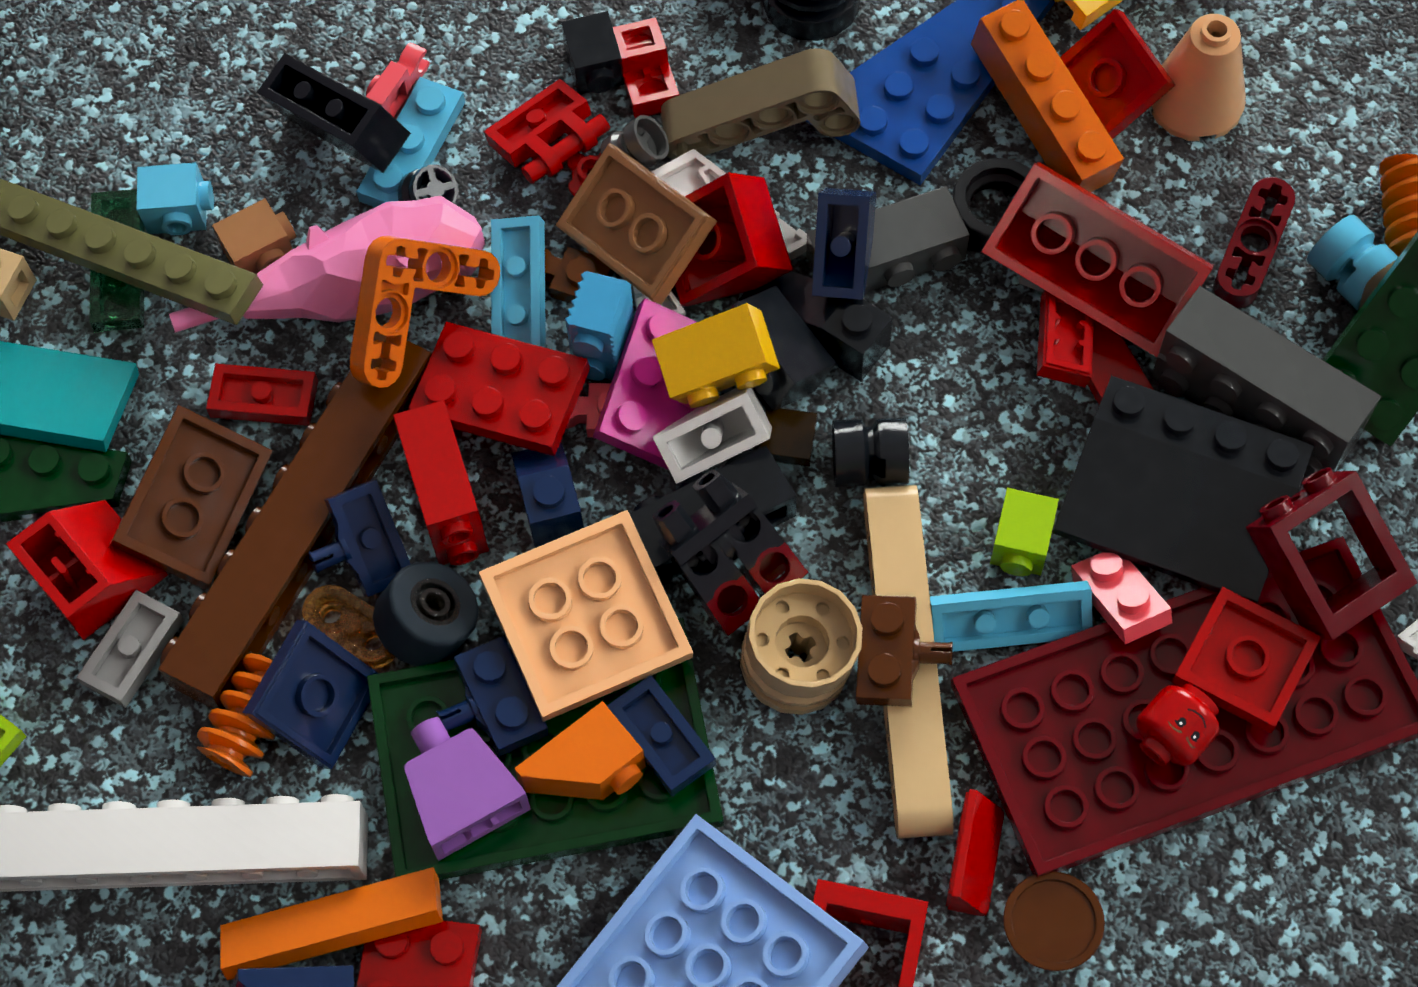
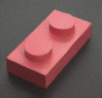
(1123, 596)

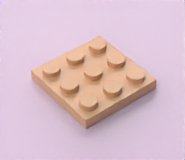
(585, 615)

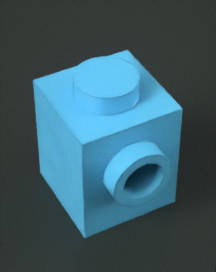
(173, 198)

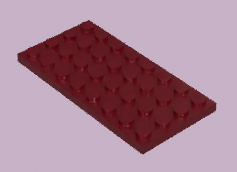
(1067, 739)

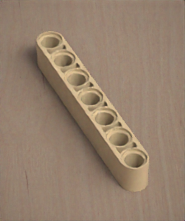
(917, 732)

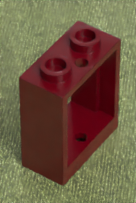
(1359, 598)

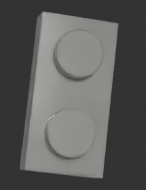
(130, 648)

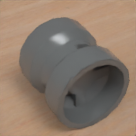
(641, 140)

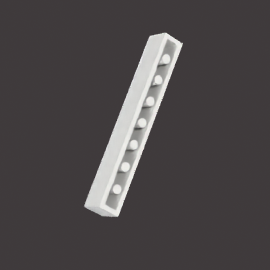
(183, 844)

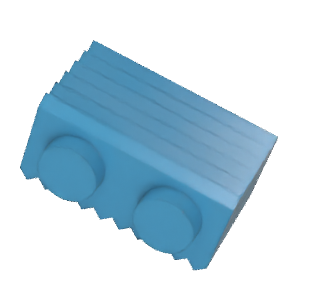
(600, 322)

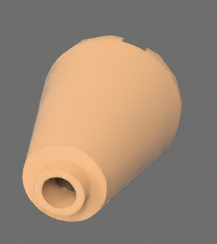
(1207, 81)

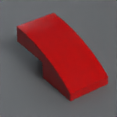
(645, 66)

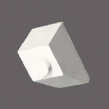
(713, 433)

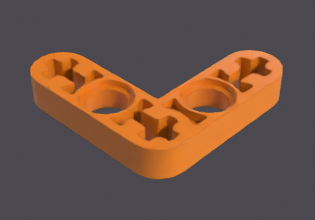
(398, 285)

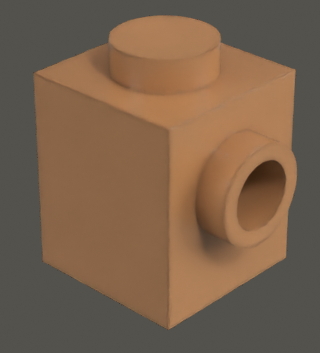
(255, 236)

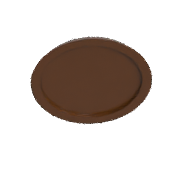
(1054, 921)

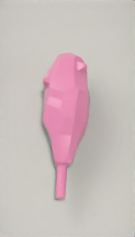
(326, 271)

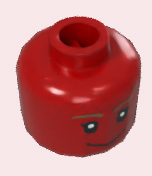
(1178, 725)

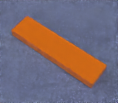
(331, 923)

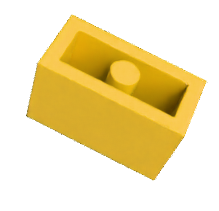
(716, 355)

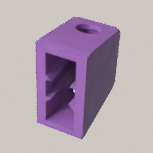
(460, 787)

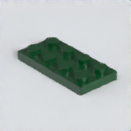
(1382, 347)

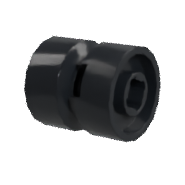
(870, 452)

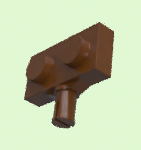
(892, 651)

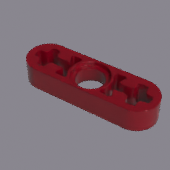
(1252, 223)

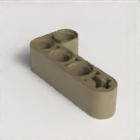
(762, 101)

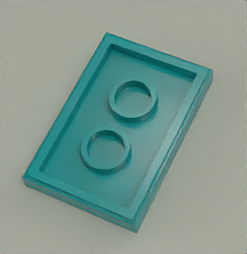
(62, 395)

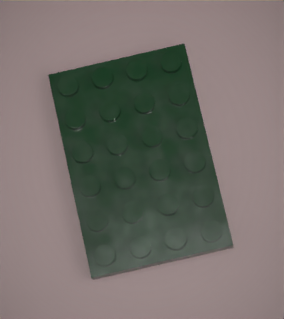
(555, 823)

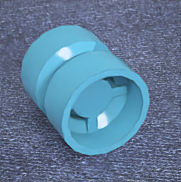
(1349, 257)

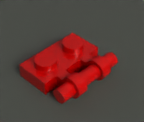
(541, 121)

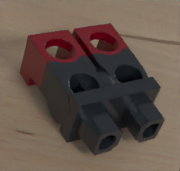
(717, 535)

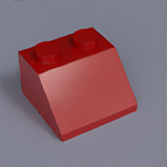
(742, 247)

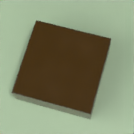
(791, 436)

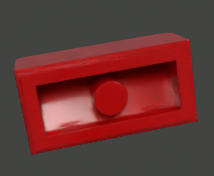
(975, 855)

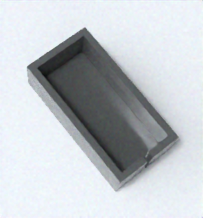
(1258, 376)

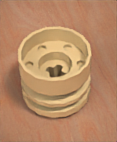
(810, 620)

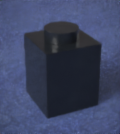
(593, 53)

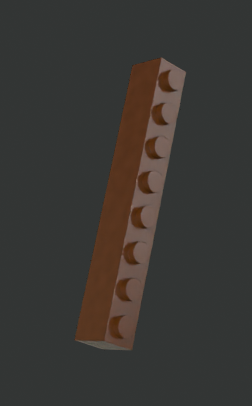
(272, 560)

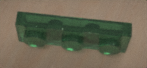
(114, 302)

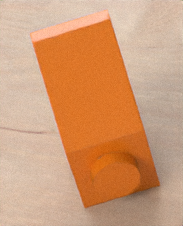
(585, 759)

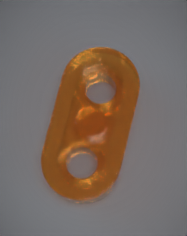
(352, 628)

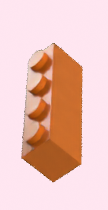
(1045, 97)

